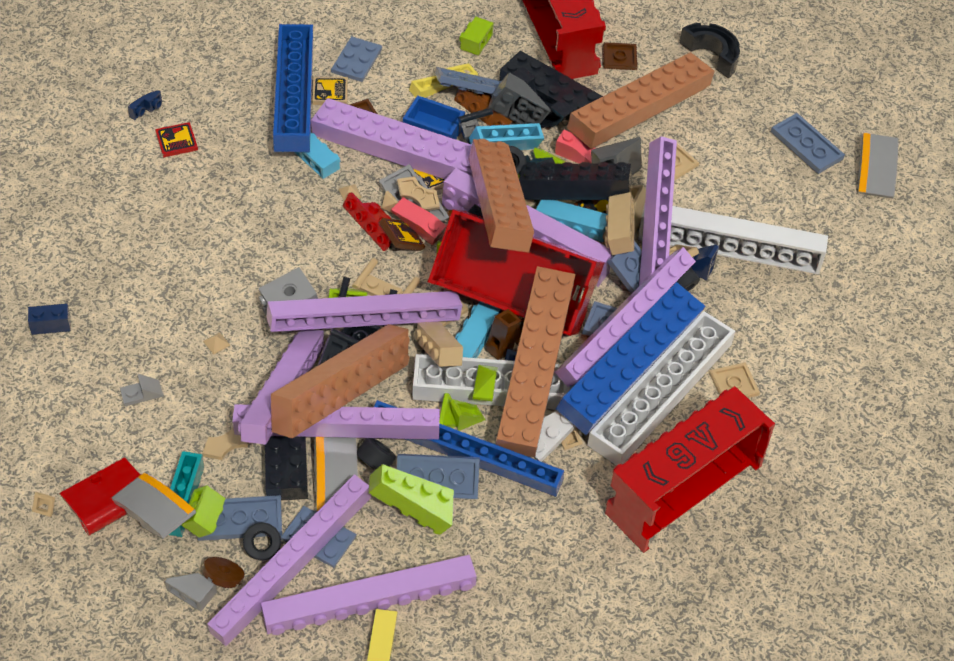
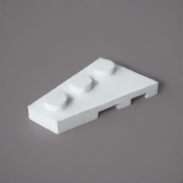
(553, 432)

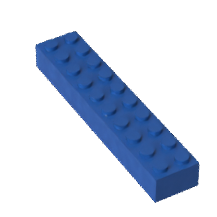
(293, 88)
(630, 358)

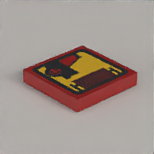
(176, 139)

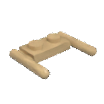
(377, 286)

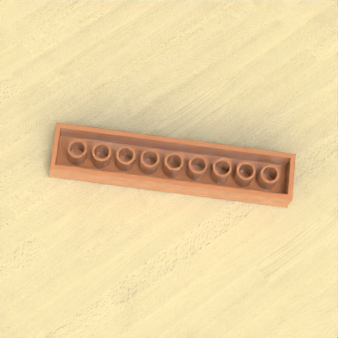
(640, 100)
(500, 196)
(535, 361)
(338, 380)

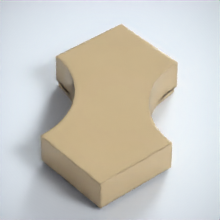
(411, 189)
(219, 446)

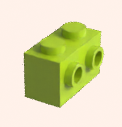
(476, 35)
(208, 507)

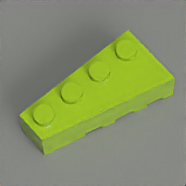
(414, 497)

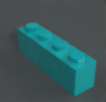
(187, 480)

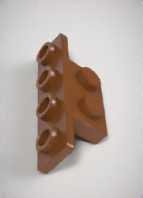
(478, 102)

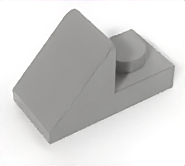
(145, 390)

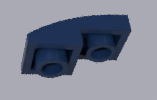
(147, 102)

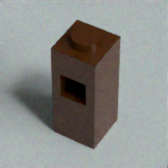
(503, 334)

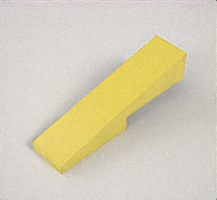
(430, 85)
(382, 635)

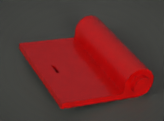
(93, 496)

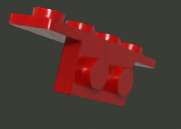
(368, 217)

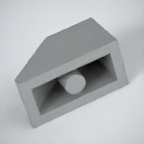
(192, 589)

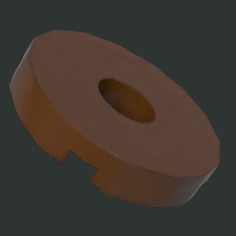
(223, 572)

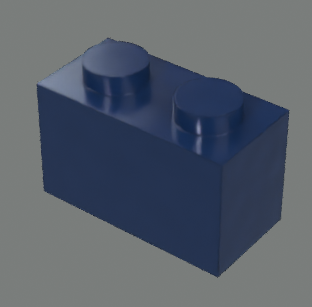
(49, 319)

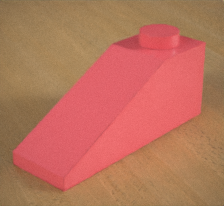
(572, 148)
(419, 220)

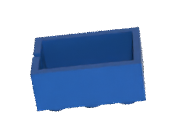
(434, 117)

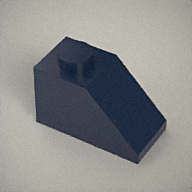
(705, 261)

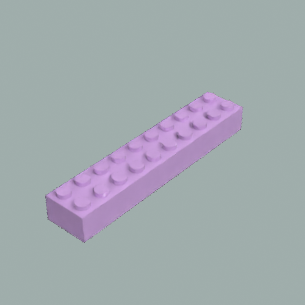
(391, 139)
(461, 194)

